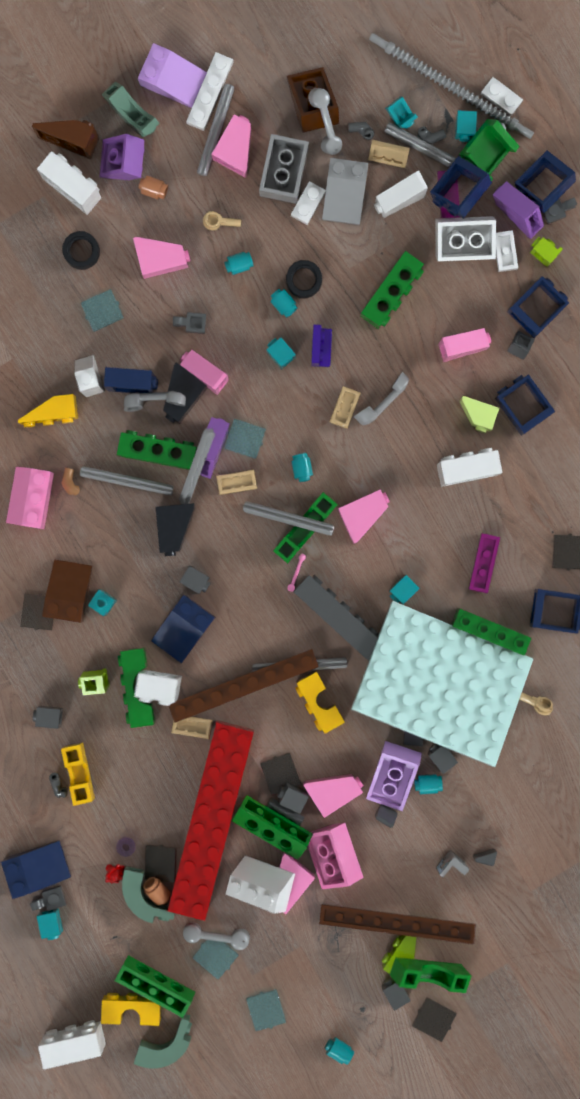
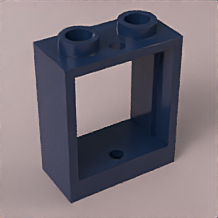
(557, 167)
(469, 170)
(524, 320)
(130, 380)
(548, 409)
(537, 609)

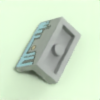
(450, 860)

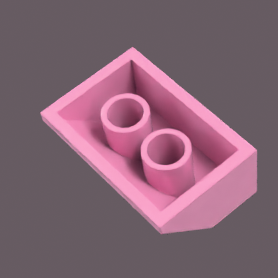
(30, 497)
(334, 857)

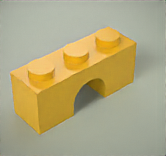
(326, 717)
(80, 780)
(115, 1005)

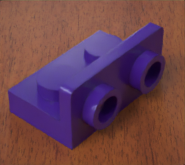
(321, 346)

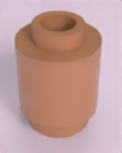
(153, 187)
(156, 891)

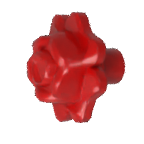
(114, 873)

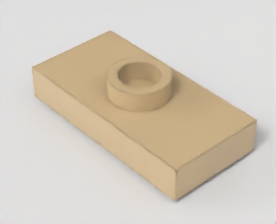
(388, 154)
(345, 407)
(236, 482)
(193, 727)

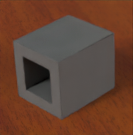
(195, 580)
(48, 717)
(442, 758)
(292, 797)
(396, 995)

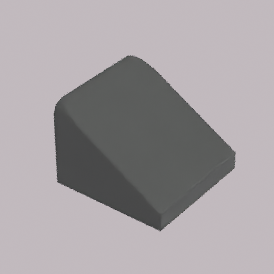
(521, 345)
(410, 739)
(386, 815)
(487, 857)

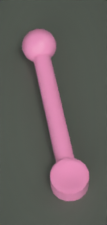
(302, 557)

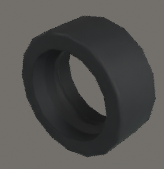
(82, 235)
(299, 265)

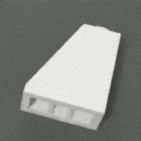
(401, 195)
(88, 376)

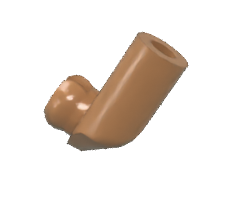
(68, 484)

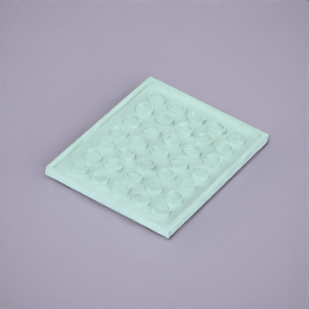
(442, 684)

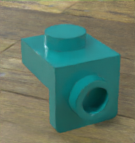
(401, 113)

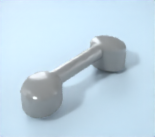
(320, 99)
(134, 401)
(368, 415)
(193, 933)

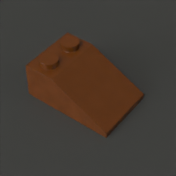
(300, 87)
(70, 135)
(67, 591)

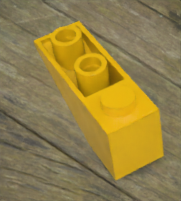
(57, 408)

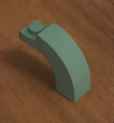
(129, 110)
(136, 899)
(161, 1055)

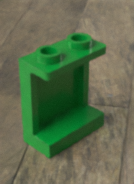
(489, 146)

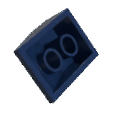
(183, 628)
(35, 869)

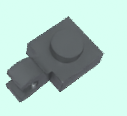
(557, 210)
(194, 322)
(52, 899)

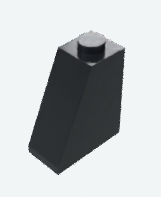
(188, 385)
(173, 526)

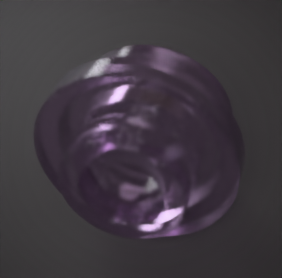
(130, 842)

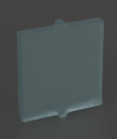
(102, 310)
(245, 438)
(215, 957)
(266, 1010)

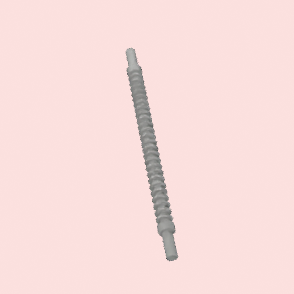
(391, 49)

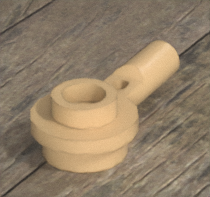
(213, 221)
(541, 704)

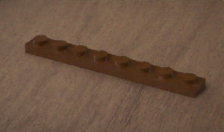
(243, 685)
(398, 924)

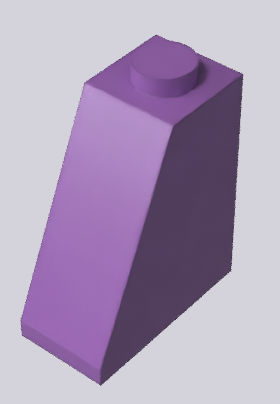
(519, 209)
(220, 429)

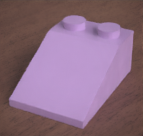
(171, 76)
(394, 776)

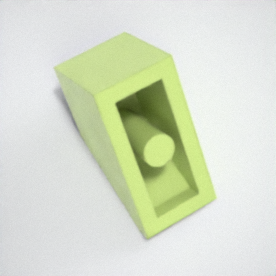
(479, 414)

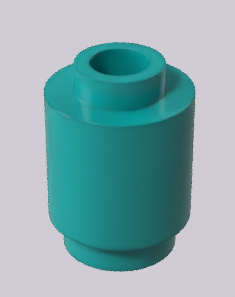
(239, 263)
(283, 303)
(302, 467)
(428, 784)
(339, 1051)

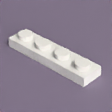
(209, 91)

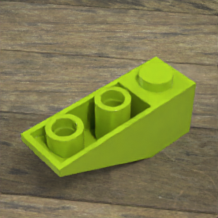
(403, 948)

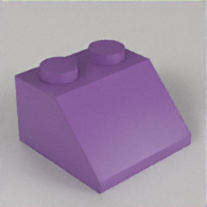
(122, 157)

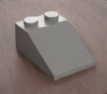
(345, 191)

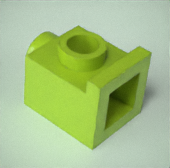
(545, 250)
(90, 687)

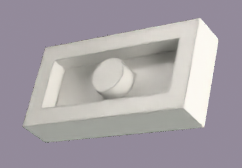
(501, 96)
(308, 203)
(506, 251)

